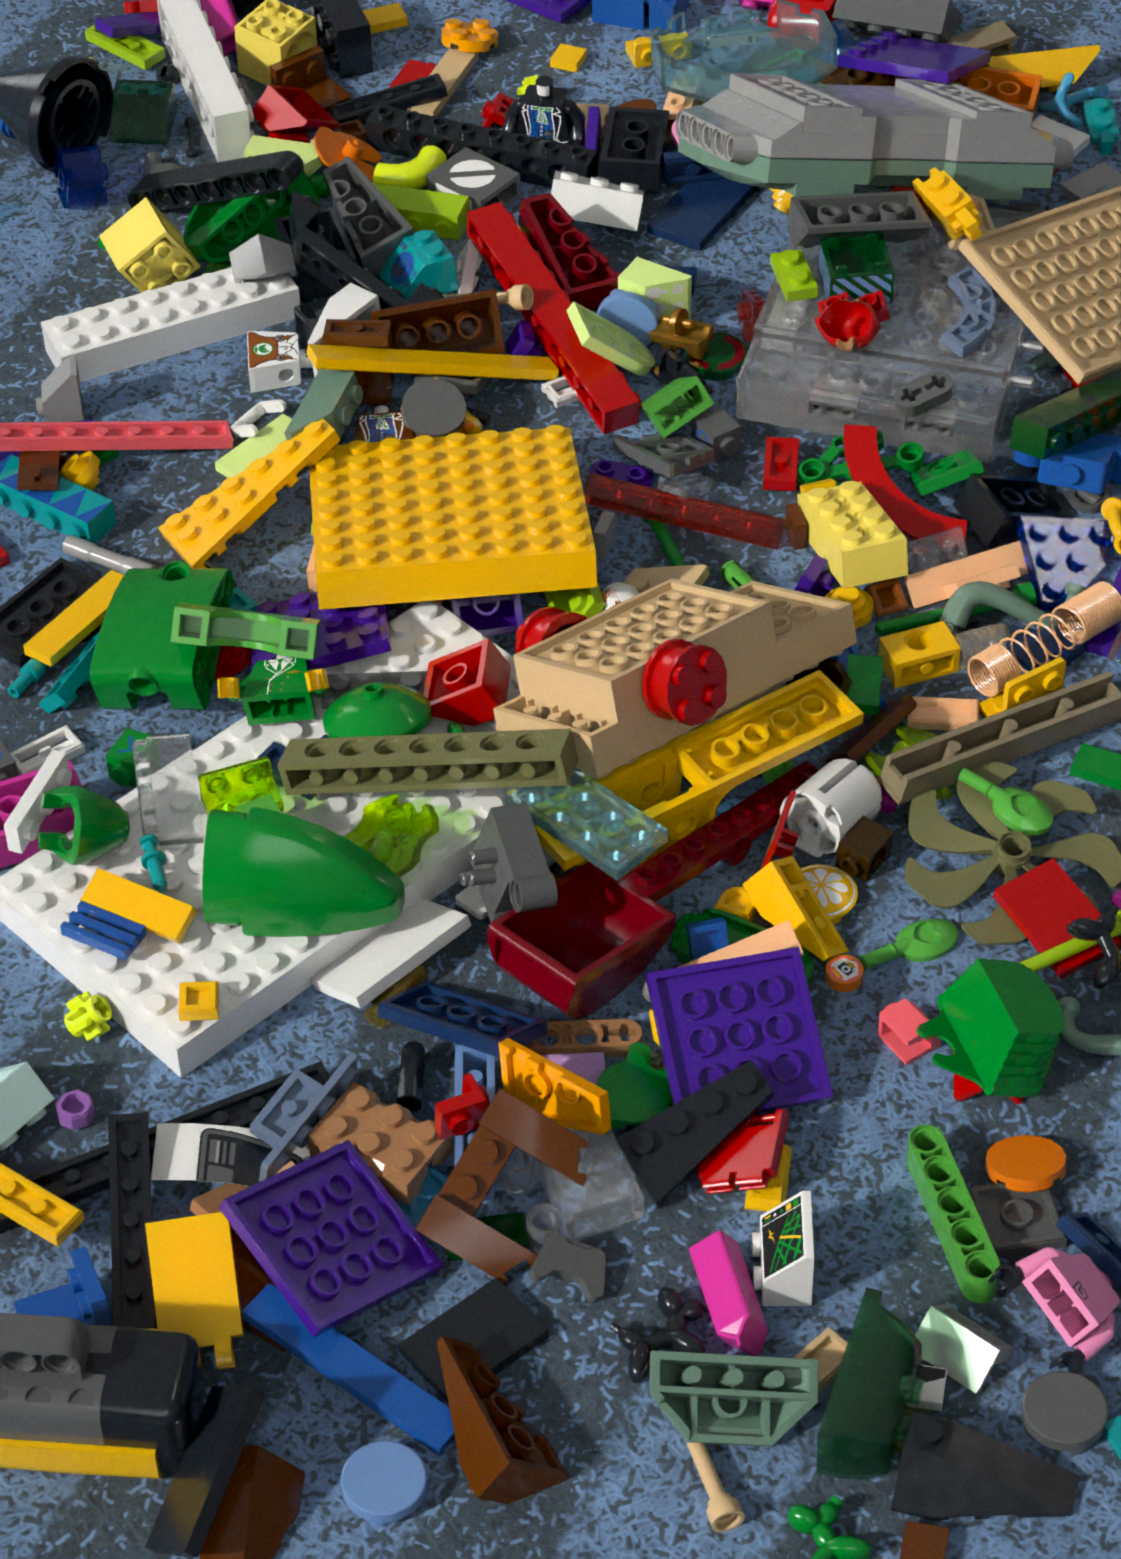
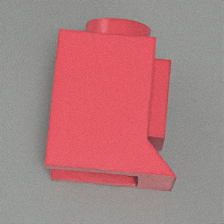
(899, 1033)

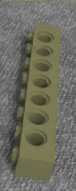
(428, 762)

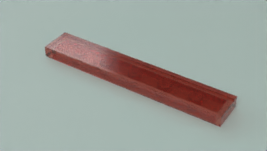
(684, 512)

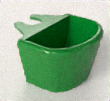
(999, 1028)

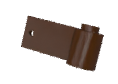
(40, 469)

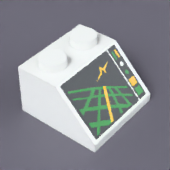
(785, 1253)

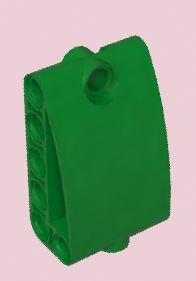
(135, 642)

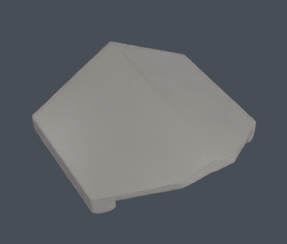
(262, 258)

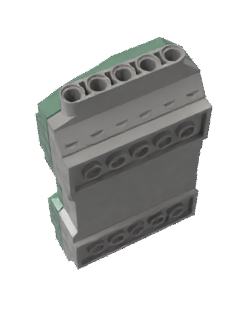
(847, 136)

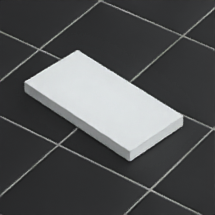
(391, 953)

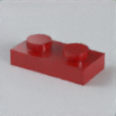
(781, 464)

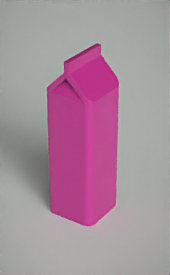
(223, 18)
(729, 1293)

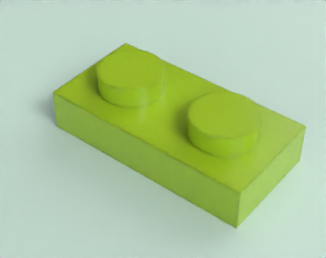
(794, 275)

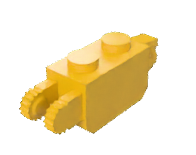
(949, 205)

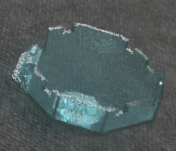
(702, 62)

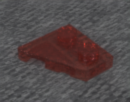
(748, 312)

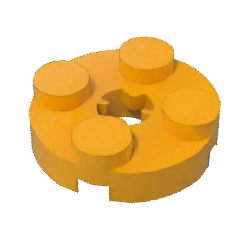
(469, 36)

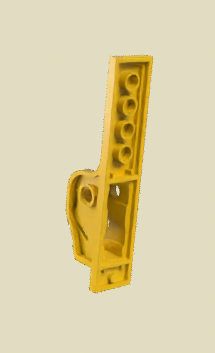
(722, 757)

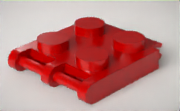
(747, 1156)

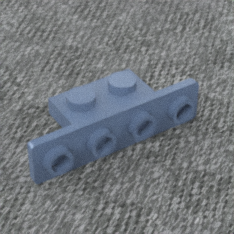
(295, 1110)

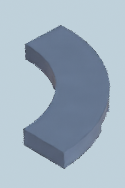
(977, 315)

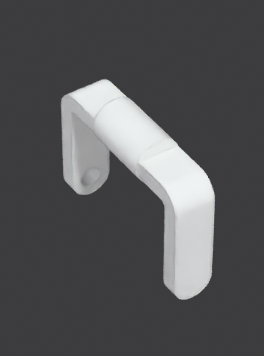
(244, 425)

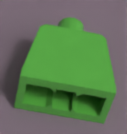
(675, 406)

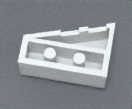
(598, 200)

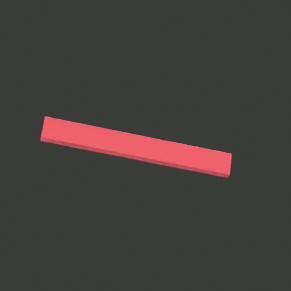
(115, 435)

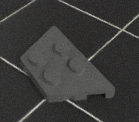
(666, 455)

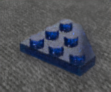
(1063, 552)

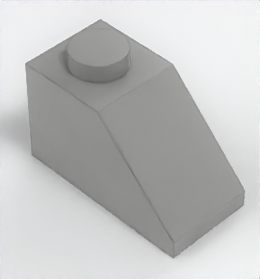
(62, 394)

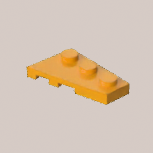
(553, 1089)

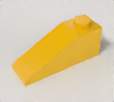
(784, 894)

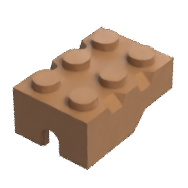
(385, 1137)

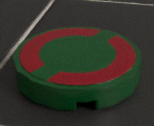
(722, 359)

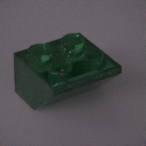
(143, 111)

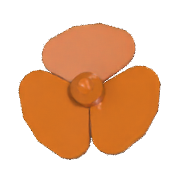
(337, 145)

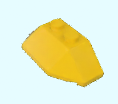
(1049, 63)

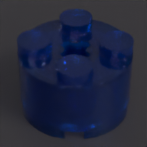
(80, 176)

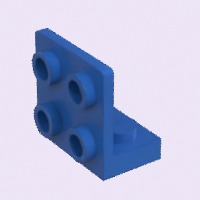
(79, 1299)

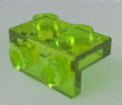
(238, 785)

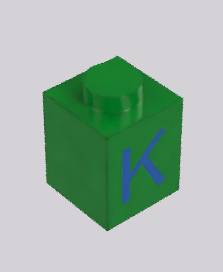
(121, 760)

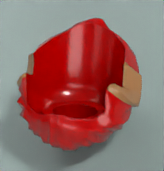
(848, 324)

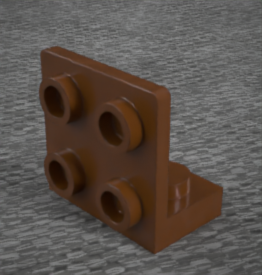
(309, 72)

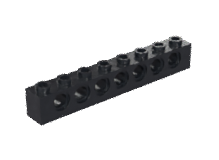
(534, 158)

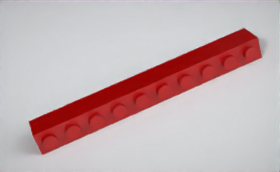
(515, 262)

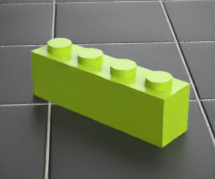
(429, 209)

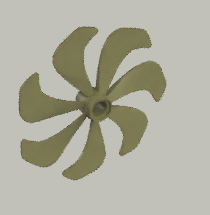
(1009, 851)

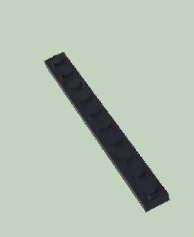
(90, 1171)

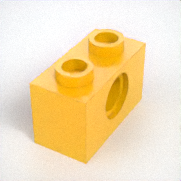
(919, 654)

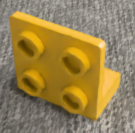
(1027, 687)

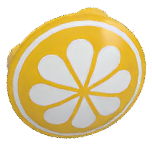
(833, 888)

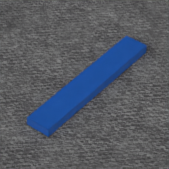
(354, 1371)

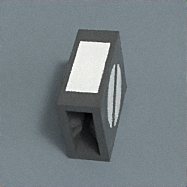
(476, 177)

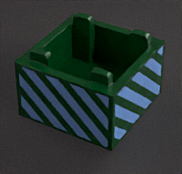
(856, 266)

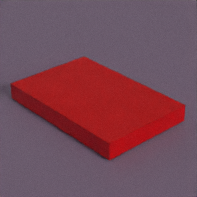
(1043, 906)

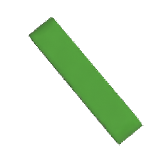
(952, 1213)

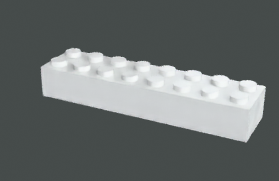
(206, 77)
(168, 321)

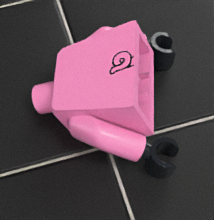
(1071, 1295)

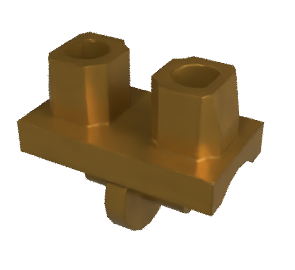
(679, 332)

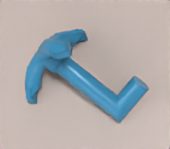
(1062, 101)

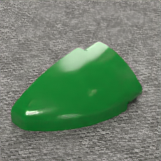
(225, 225)
(292, 877)

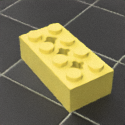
(853, 534)

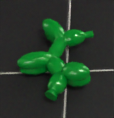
(818, 1523)

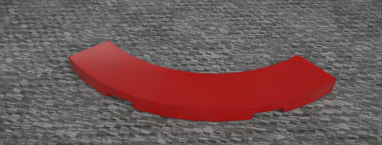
(866, 466)

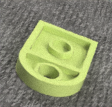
(610, 340)

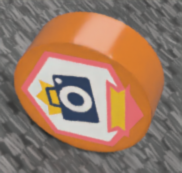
(844, 973)

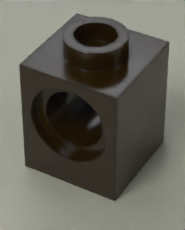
(864, 848)

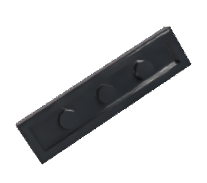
(397, 97)

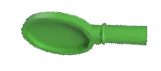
(1012, 806)
(916, 942)

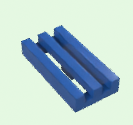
(107, 926)

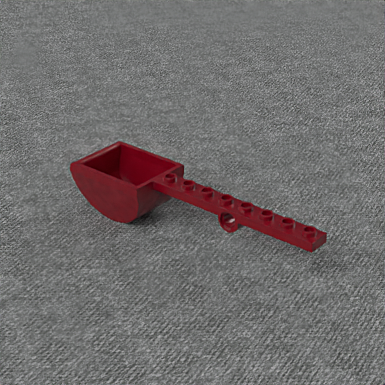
(612, 928)

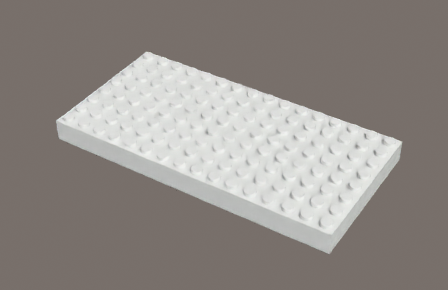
(252, 971)

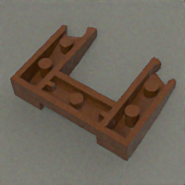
(452, 1212)

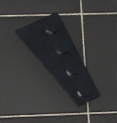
(682, 1136)

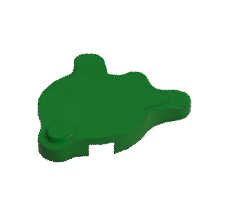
(635, 1088)

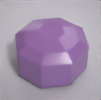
(75, 1109)

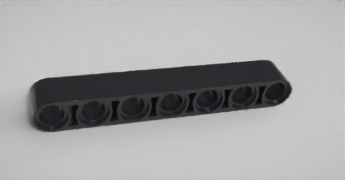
(218, 181)

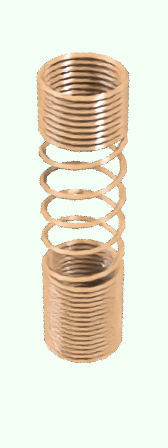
(1077, 620)

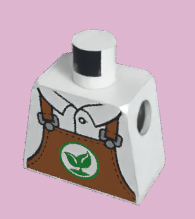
(275, 360)

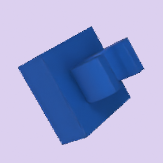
(706, 937)

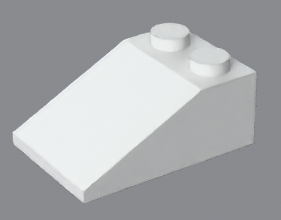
(349, 304)

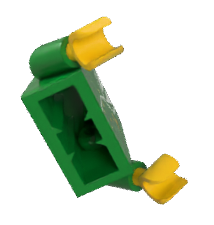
(277, 690)

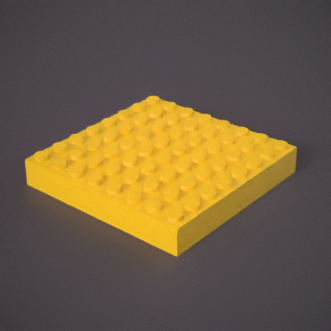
(450, 518)

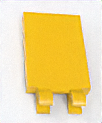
(197, 1281)

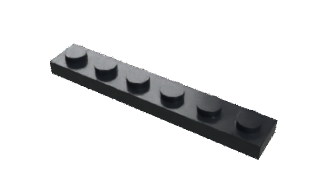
(128, 1213)

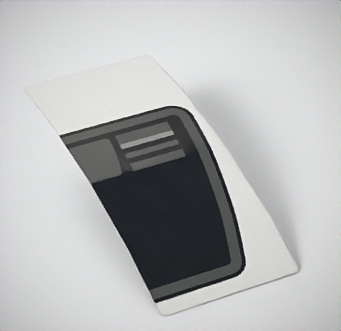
(211, 1153)

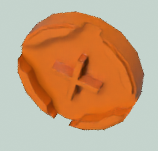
(1026, 1163)

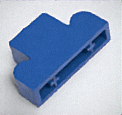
(1082, 466)

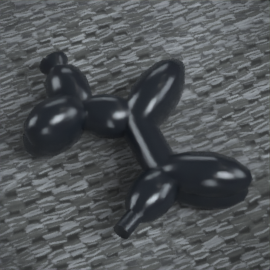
(1099, 931)
(675, 1334)

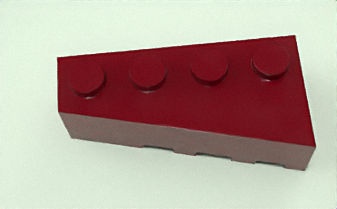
(567, 251)

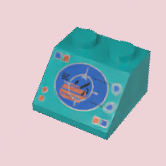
(419, 260)

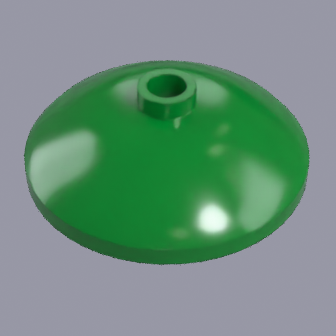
(377, 711)

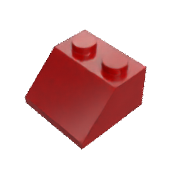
(291, 111)
(468, 684)

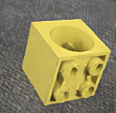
(271, 35)
(148, 248)

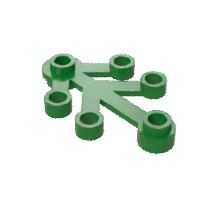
(823, 469)

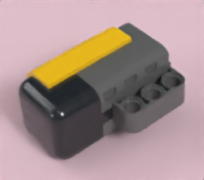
(96, 1396)

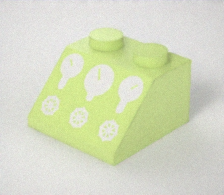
(659, 283)

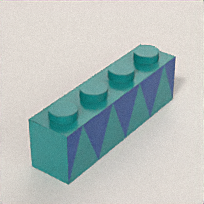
(68, 510)

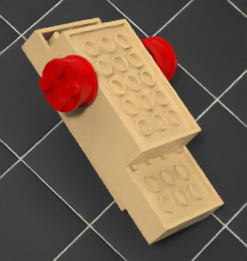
(665, 664)

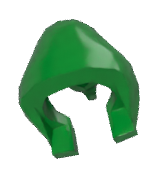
(98, 825)

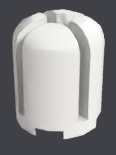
(832, 804)

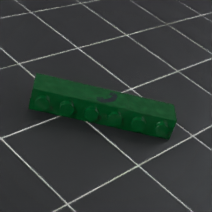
(1068, 418)

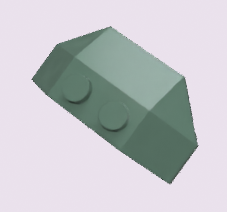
(331, 396)
(732, 1396)

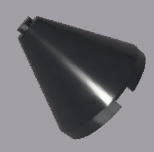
(57, 105)

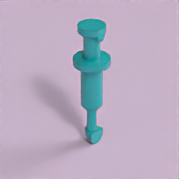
(154, 862)

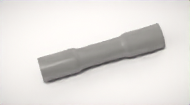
(92, 552)

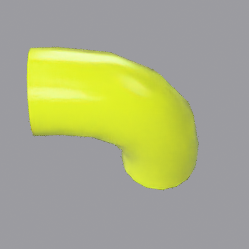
(411, 173)

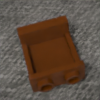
(376, 386)

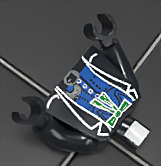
(546, 114)

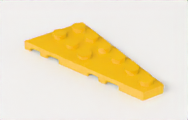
(244, 497)

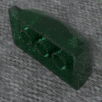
(870, 1395)

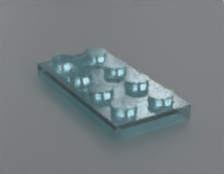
(593, 822)

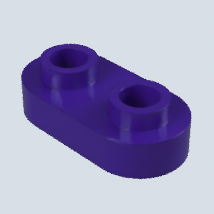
(622, 472)

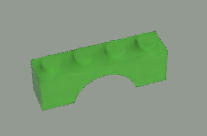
(242, 628)

